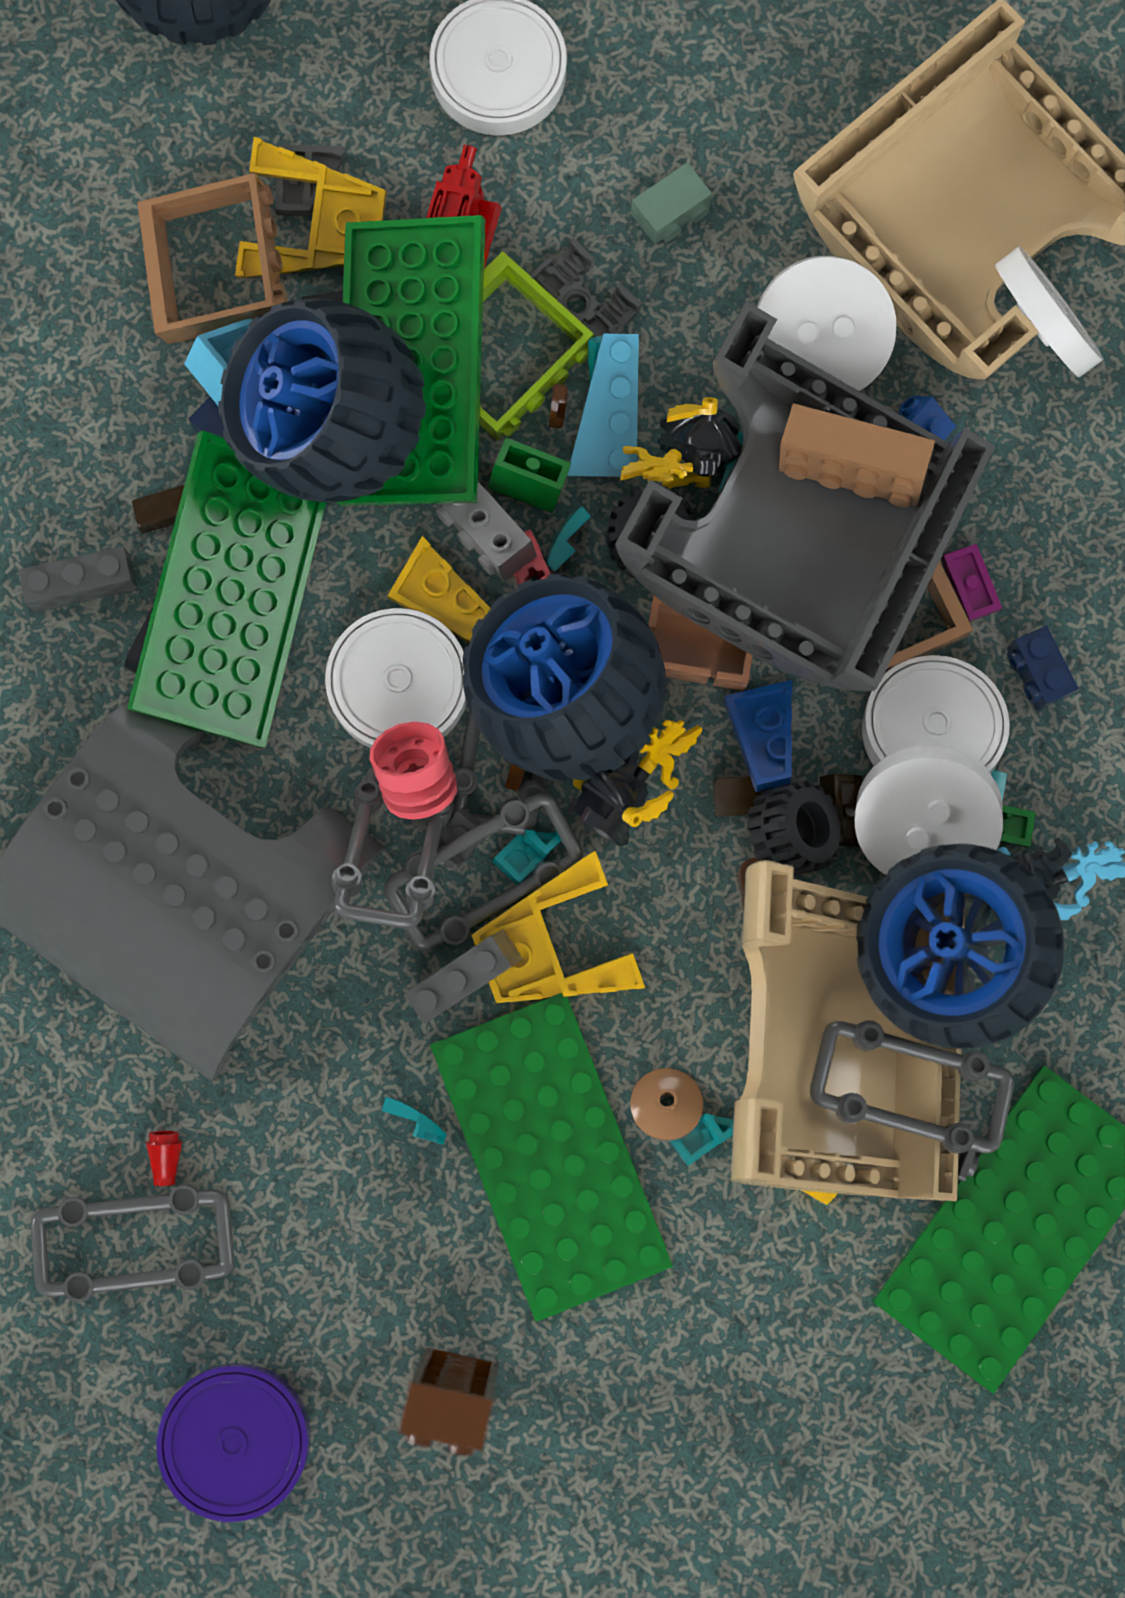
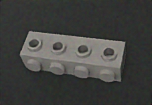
(490, 532)

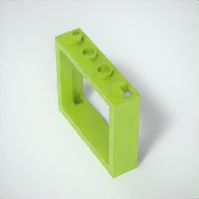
(503, 269)

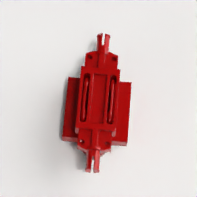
(463, 196)

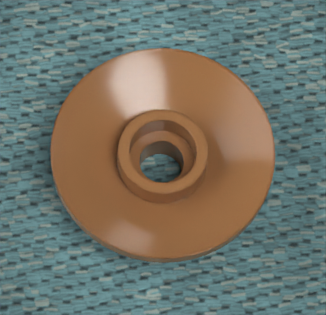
(663, 1121)

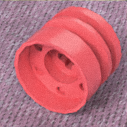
(413, 770)

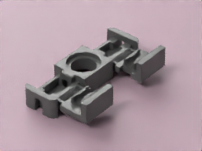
(557, 282)

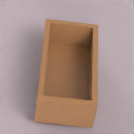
(855, 456)

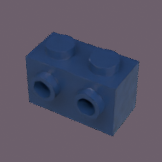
(1041, 668)

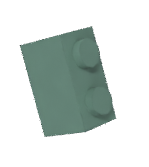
(672, 204)

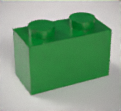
(529, 475)

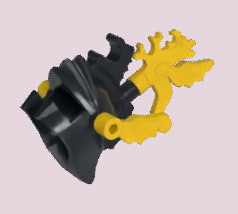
(691, 435)
(617, 797)

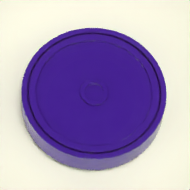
(233, 1442)

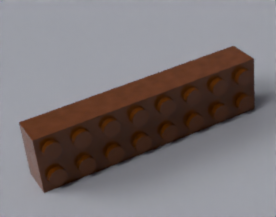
(449, 1401)

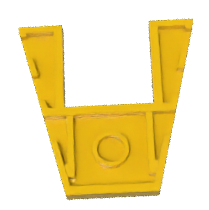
(337, 201)
(540, 971)

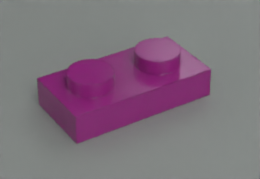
(971, 582)

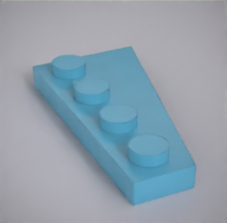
(609, 410)

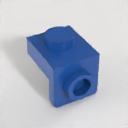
(927, 414)

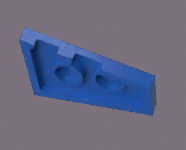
(763, 732)

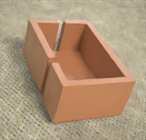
(695, 653)

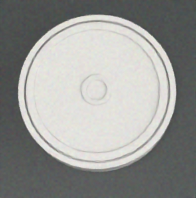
(498, 65)
(1048, 312)
(833, 317)
(395, 672)
(936, 704)
(924, 801)

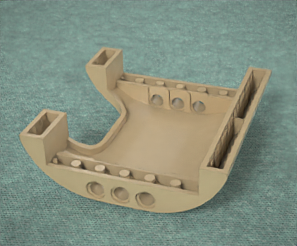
(954, 178)
(802, 980)

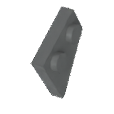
(298, 197)

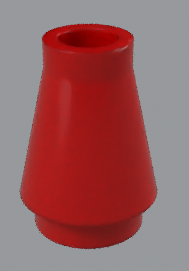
(164, 1156)

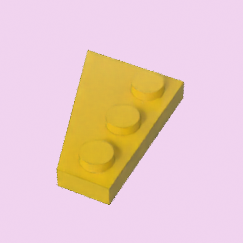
(436, 589)

